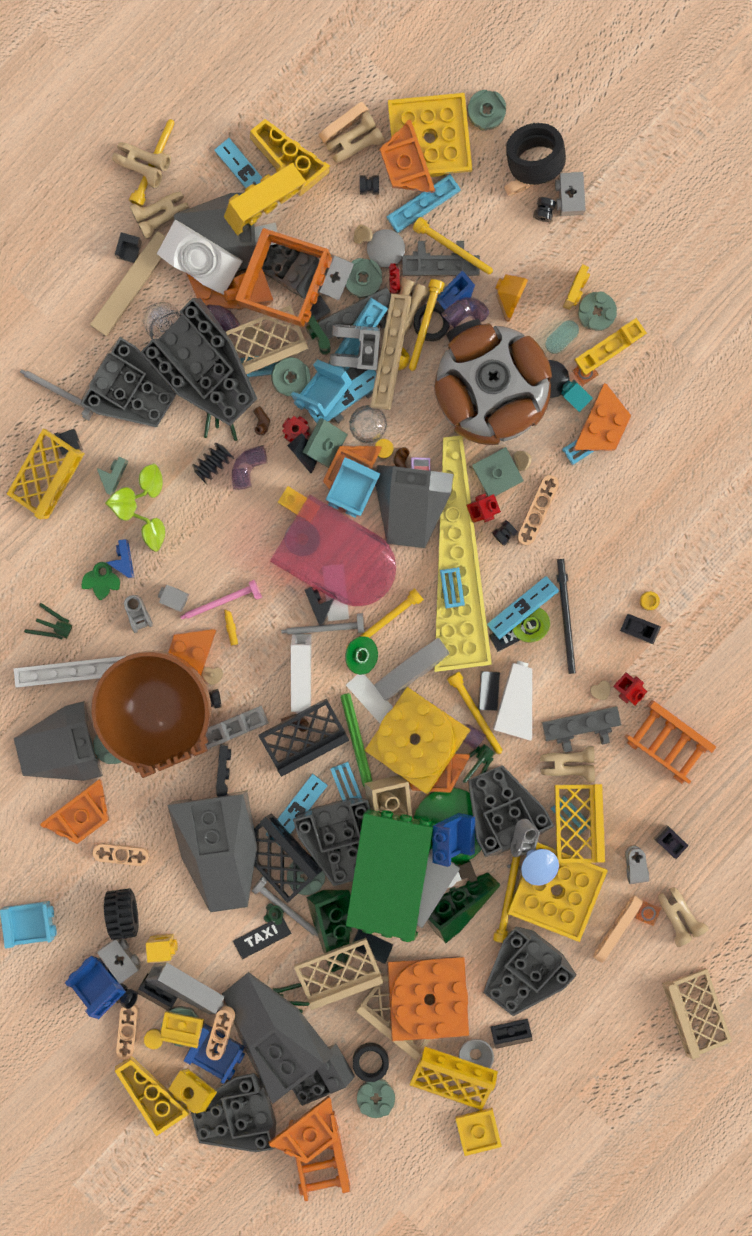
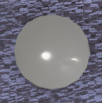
(386, 248)

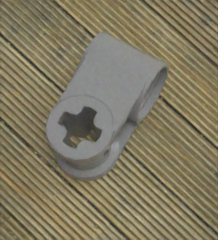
(137, 614)
(524, 838)
(636, 868)

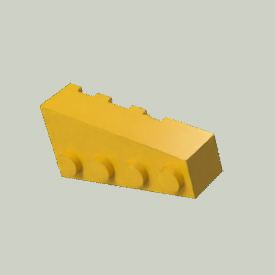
(283, 150)
(263, 197)
(150, 1096)

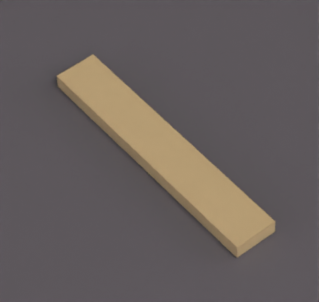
(129, 286)
(390, 352)

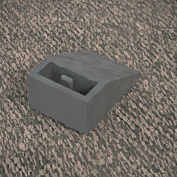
(290, 268)
(326, 1080)

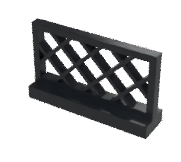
(309, 752)
(293, 850)

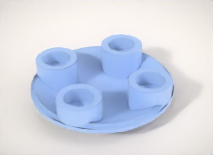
(539, 866)

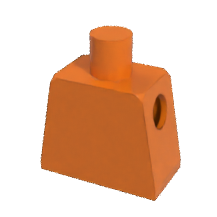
(261, 293)

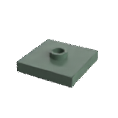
(324, 442)
(497, 472)

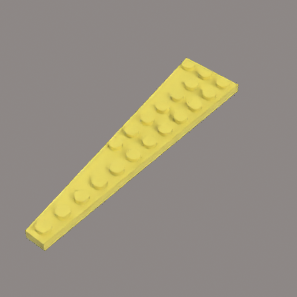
(462, 627)

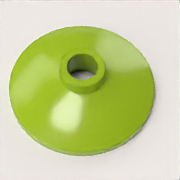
(544, 620)

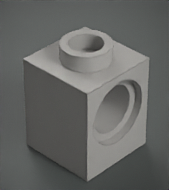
(173, 597)

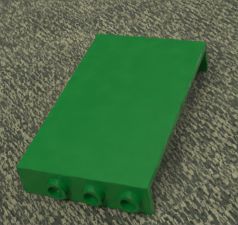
(390, 874)

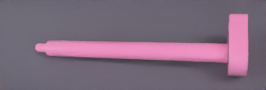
(252, 588)

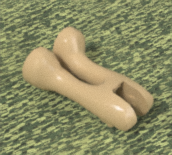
(374, 138)
(153, 175)
(166, 204)
(419, 294)
(586, 771)
(682, 935)

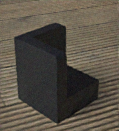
(128, 247)
(70, 438)

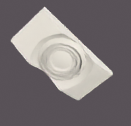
(199, 257)

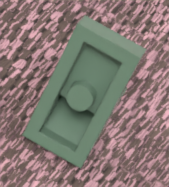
(111, 481)

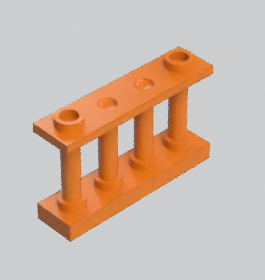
(671, 723)
(337, 1161)

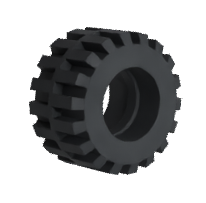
(121, 914)

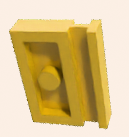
(181, 1029)

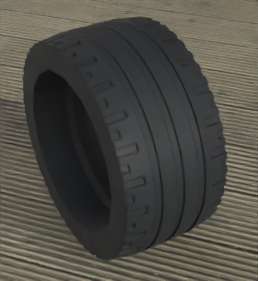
(533, 136)

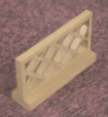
(275, 355)
(343, 989)
(681, 1017)
(383, 1025)

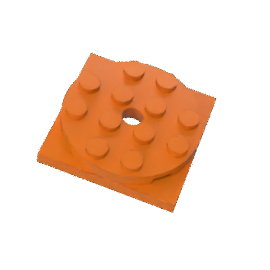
(408, 986)

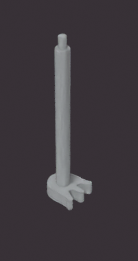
(87, 413)
(331, 627)
(259, 887)

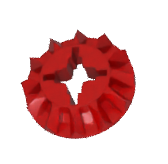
(394, 278)

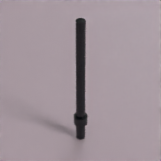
(562, 578)

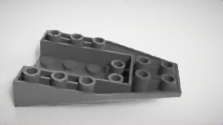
(202, 364)
(217, 847)
(275, 1036)

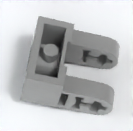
(368, 350)

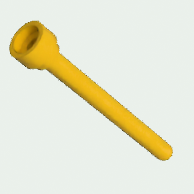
(138, 196)
(422, 227)
(435, 288)
(413, 598)
(456, 681)
(501, 932)

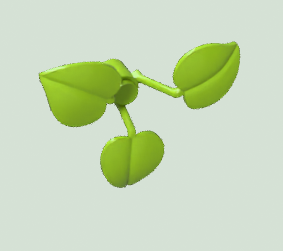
(124, 505)

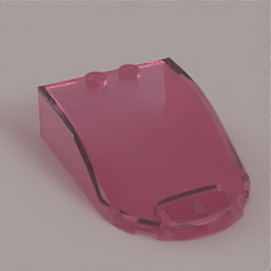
(336, 555)

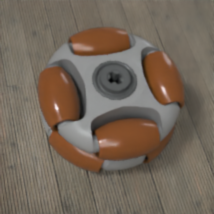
(496, 396)

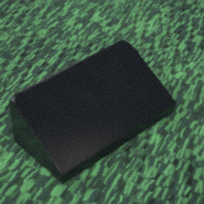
(297, 447)
(488, 690)
(379, 947)
(156, 995)
(511, 1033)

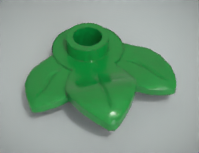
(101, 583)

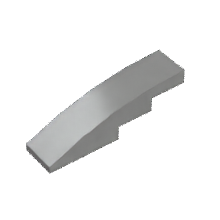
(412, 668)
(236, 726)

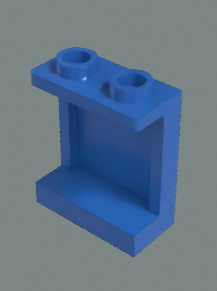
(453, 837)
(95, 986)
(220, 1068)

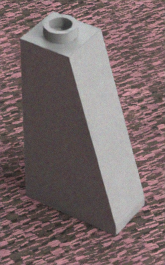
(435, 884)
(185, 987)

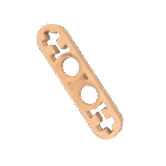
(540, 511)
(617, 929)

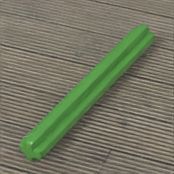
(356, 738)

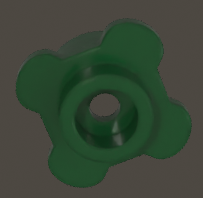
(277, 919)

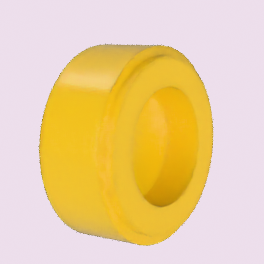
(387, 448)
(649, 600)
(152, 1038)

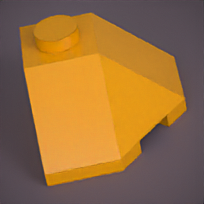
(509, 293)

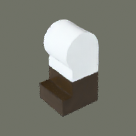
(465, 871)

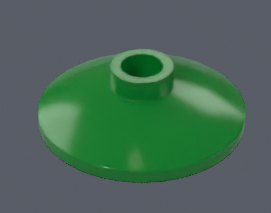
(367, 655)

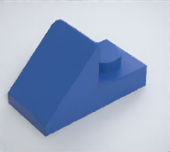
(457, 289)
(125, 564)

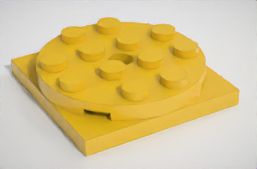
(444, 118)
(438, 742)
(561, 913)

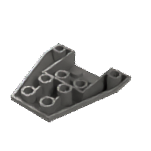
(210, 223)
(128, 387)
(411, 503)
(59, 746)
(498, 805)
(333, 836)
(527, 972)
(238, 1116)

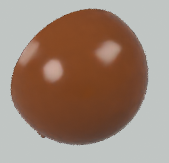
(152, 711)

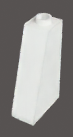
(300, 672)
(515, 708)

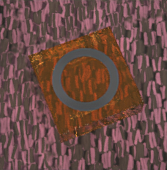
(584, 379)
(648, 913)

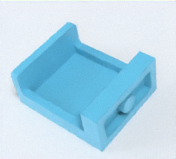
(323, 389)
(352, 487)
(27, 923)

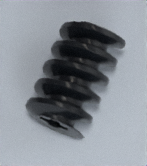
(211, 462)

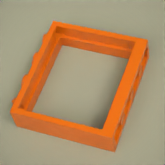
(256, 263)

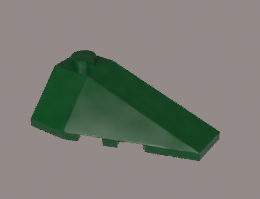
(461, 905)
(329, 916)

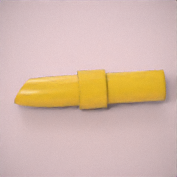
(230, 627)

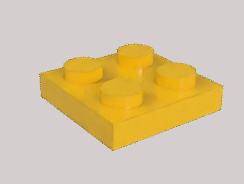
(579, 282)
(478, 1131)

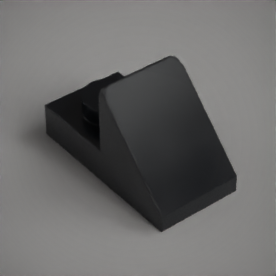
(320, 610)
(640, 629)
(670, 842)

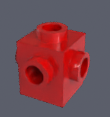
(289, 423)
(487, 508)
(630, 689)

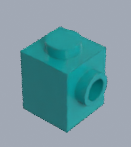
(575, 395)

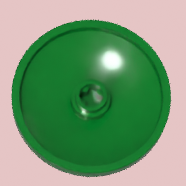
(442, 805)

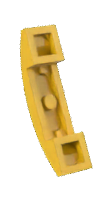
(610, 346)

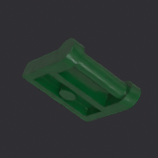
(315, 331)

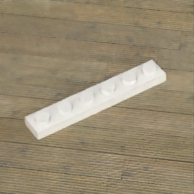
(62, 672)

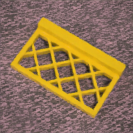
(56, 485)
(596, 823)
(456, 1069)

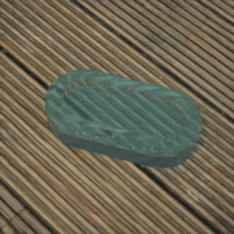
(562, 337)

